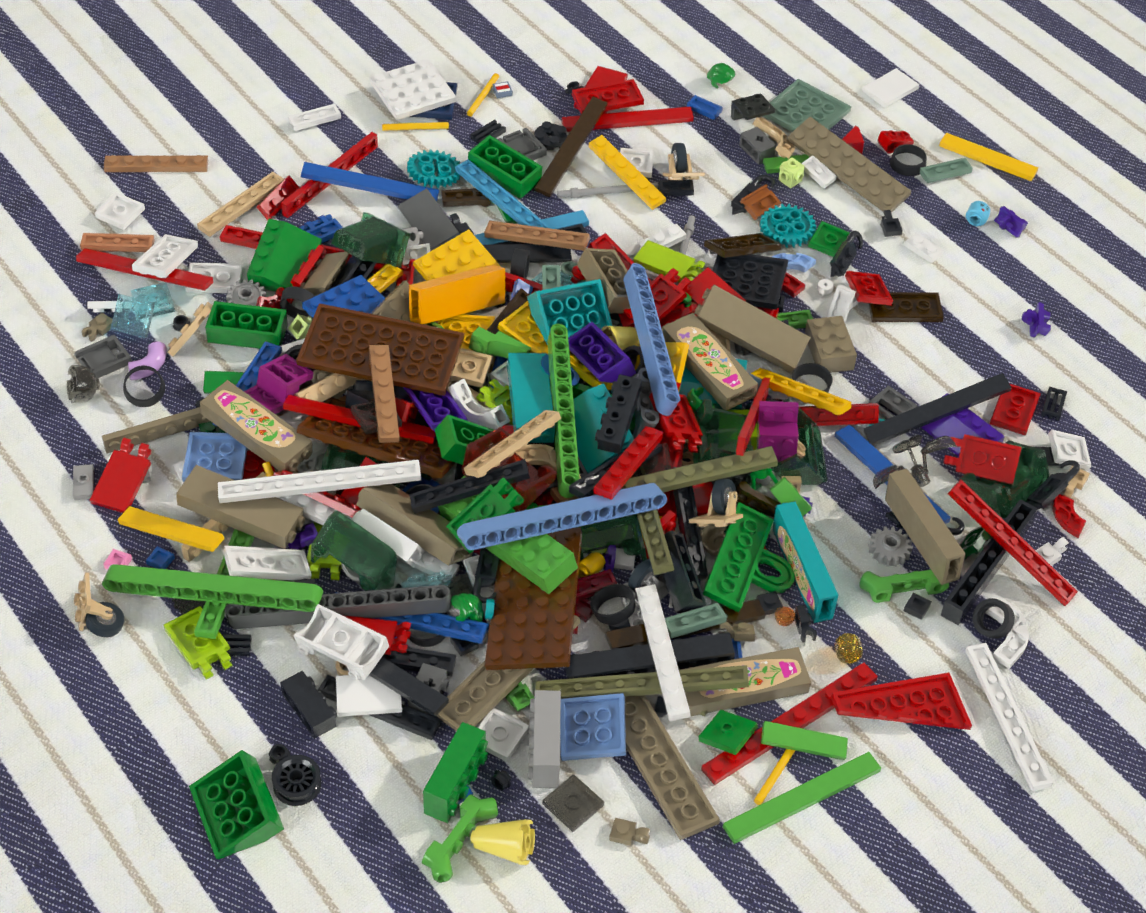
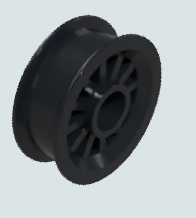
(296, 792)

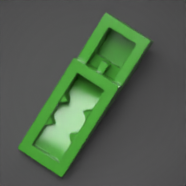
(496, 344)

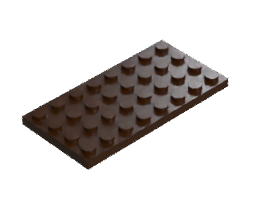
(419, 353)
(355, 439)
(527, 622)

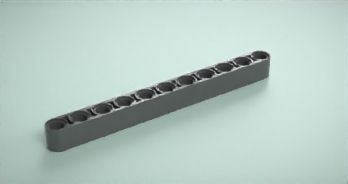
(357, 604)

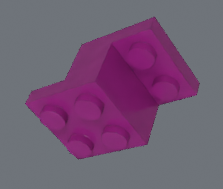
(277, 381)
(778, 428)

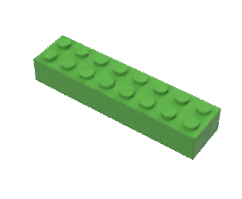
(536, 558)

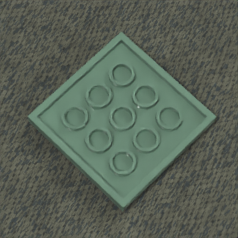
(806, 101)

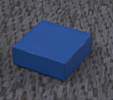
(160, 558)

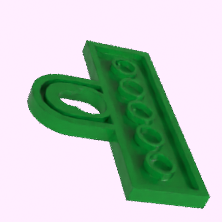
(739, 559)

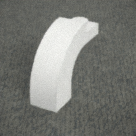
(476, 413)

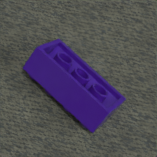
(600, 354)
(434, 406)
(962, 423)

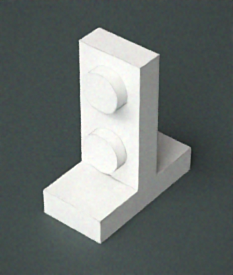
(842, 302)

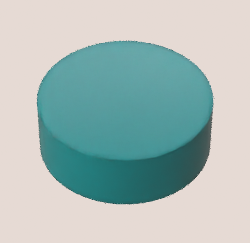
(489, 609)

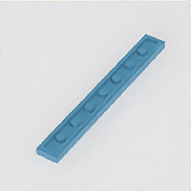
(498, 195)
(556, 222)

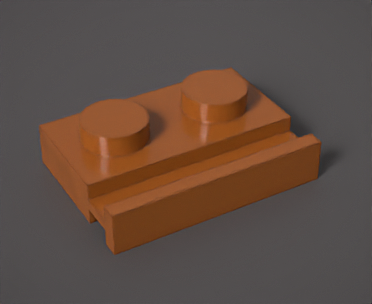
(760, 201)

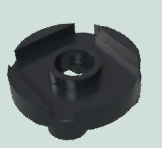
(557, 133)

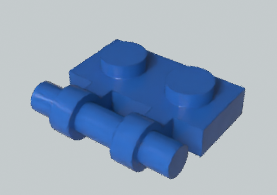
(323, 227)

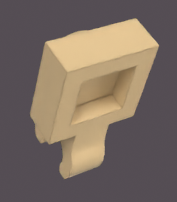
(1077, 482)

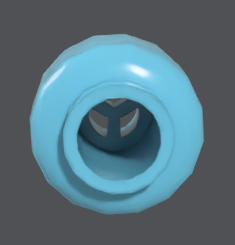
(978, 213)

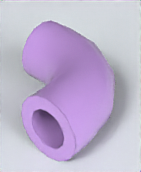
(155, 359)

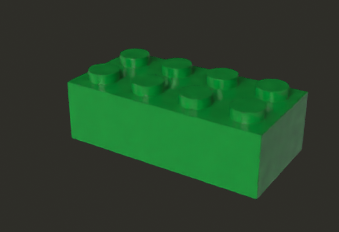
(506, 166)
(245, 325)
(454, 436)
(454, 772)

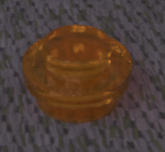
(784, 616)

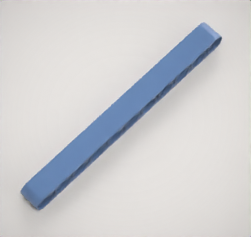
(651, 340)
(560, 516)

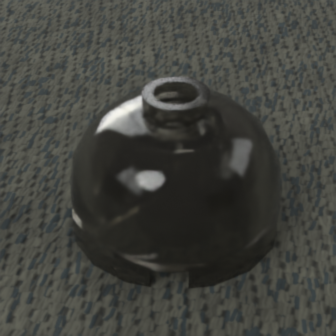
(82, 384)

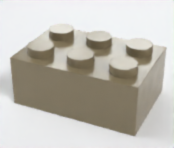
(831, 343)

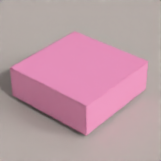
(117, 557)

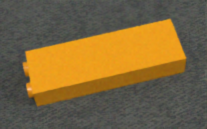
(456, 294)

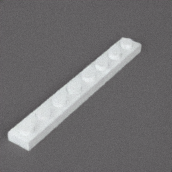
(662, 653)
(1009, 717)

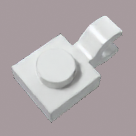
(1051, 553)

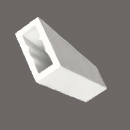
(405, 548)

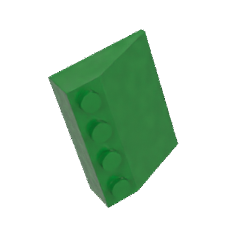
(280, 254)
(236, 806)

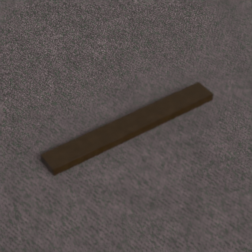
(571, 147)
(637, 635)

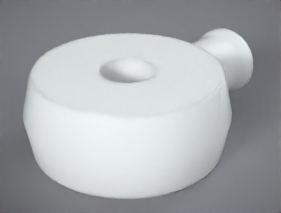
(824, 287)

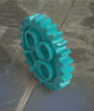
(422, 168)
(788, 225)

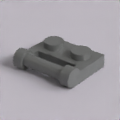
(892, 400)

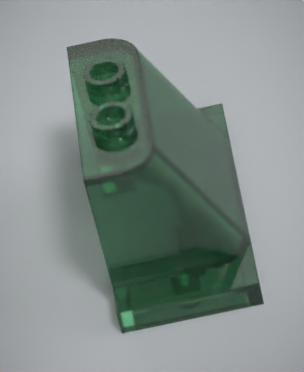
(373, 240)
(719, 432)

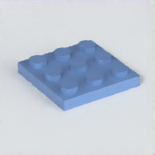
(216, 453)
(592, 727)

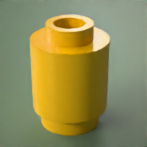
(591, 564)

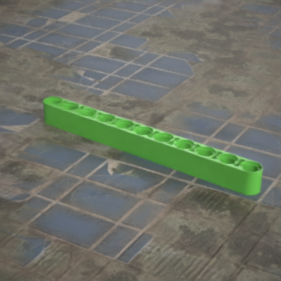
(562, 402)
(212, 588)

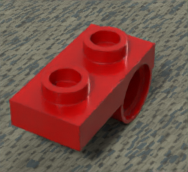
(891, 139)

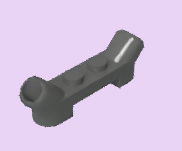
(644, 412)

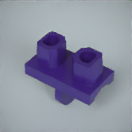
(1010, 221)
(1037, 320)

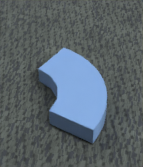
(798, 262)

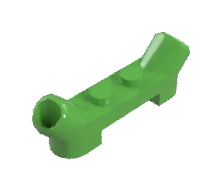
(883, 587)
(439, 855)

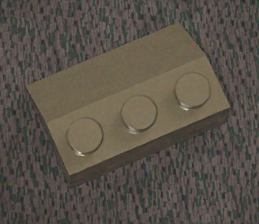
(325, 273)

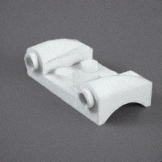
(342, 641)

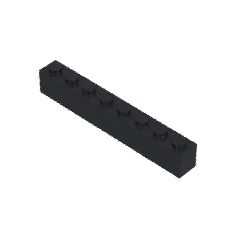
(985, 566)
(639, 659)

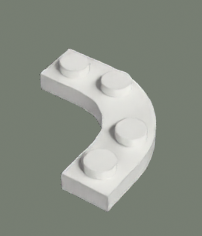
(1015, 640)

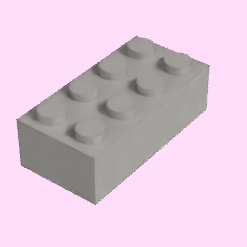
(544, 739)

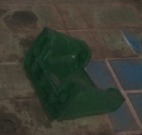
(1003, 497)

